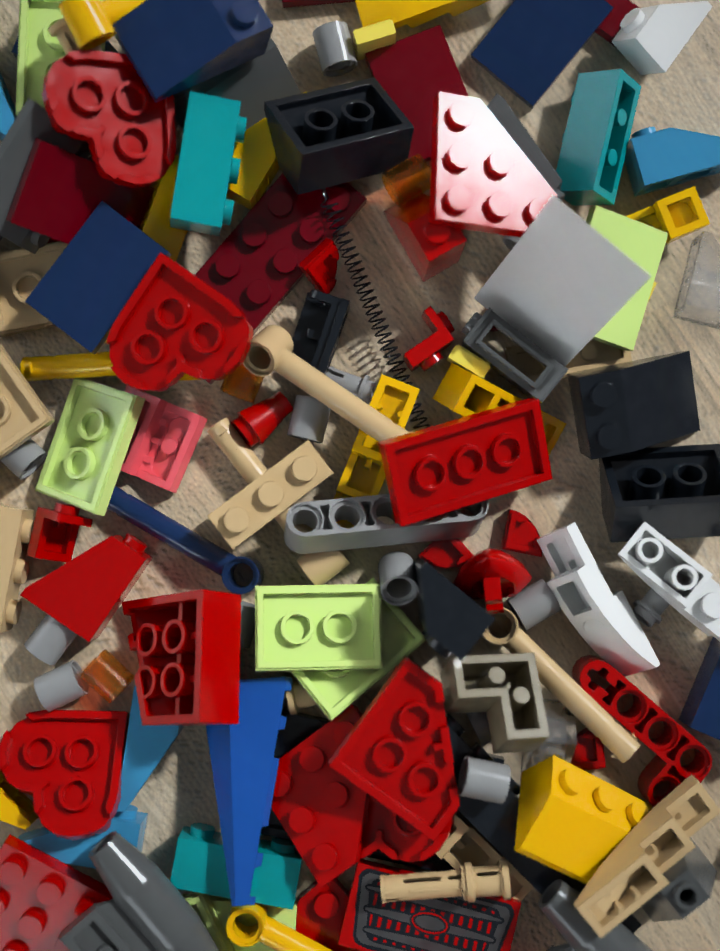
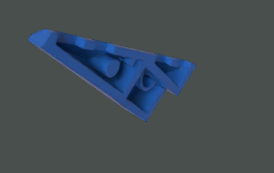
(246, 777)

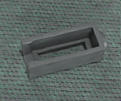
(479, 327)

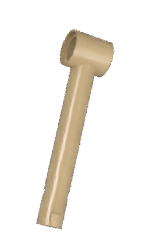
(272, 352)
(317, 566)
(569, 692)

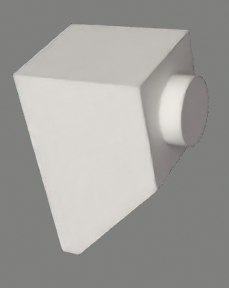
(657, 34)

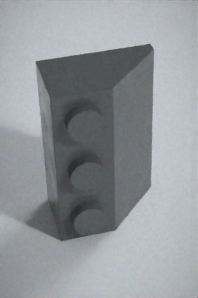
(251, 83)
(14, 152)

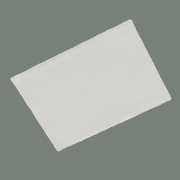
(561, 282)

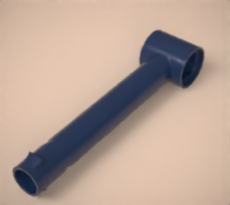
(185, 540)

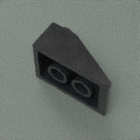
(633, 404)

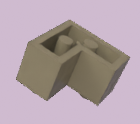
(506, 690)

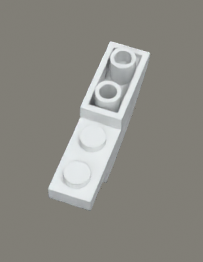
(675, 577)
(595, 612)

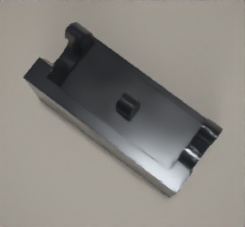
(320, 329)

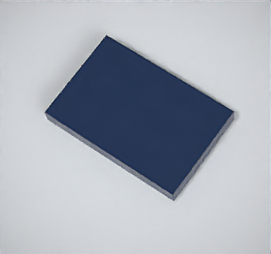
(538, 42)
(95, 277)

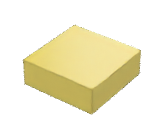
(373, 37)
(468, 361)

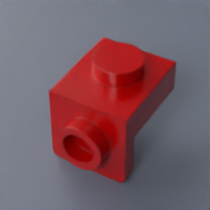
(428, 351)
(56, 532)

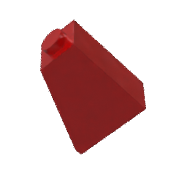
(428, 246)
(92, 585)

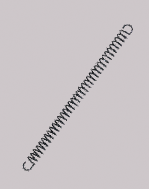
(374, 306)

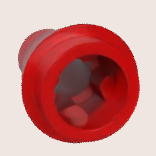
(261, 419)

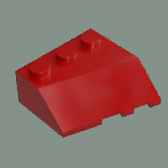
(187, 657)

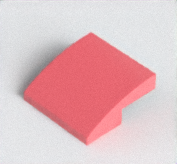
(162, 441)

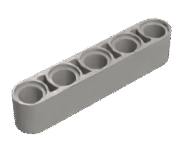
(367, 528)

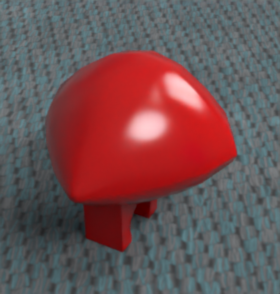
(492, 576)

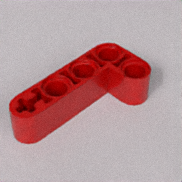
(638, 720)

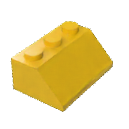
(572, 817)

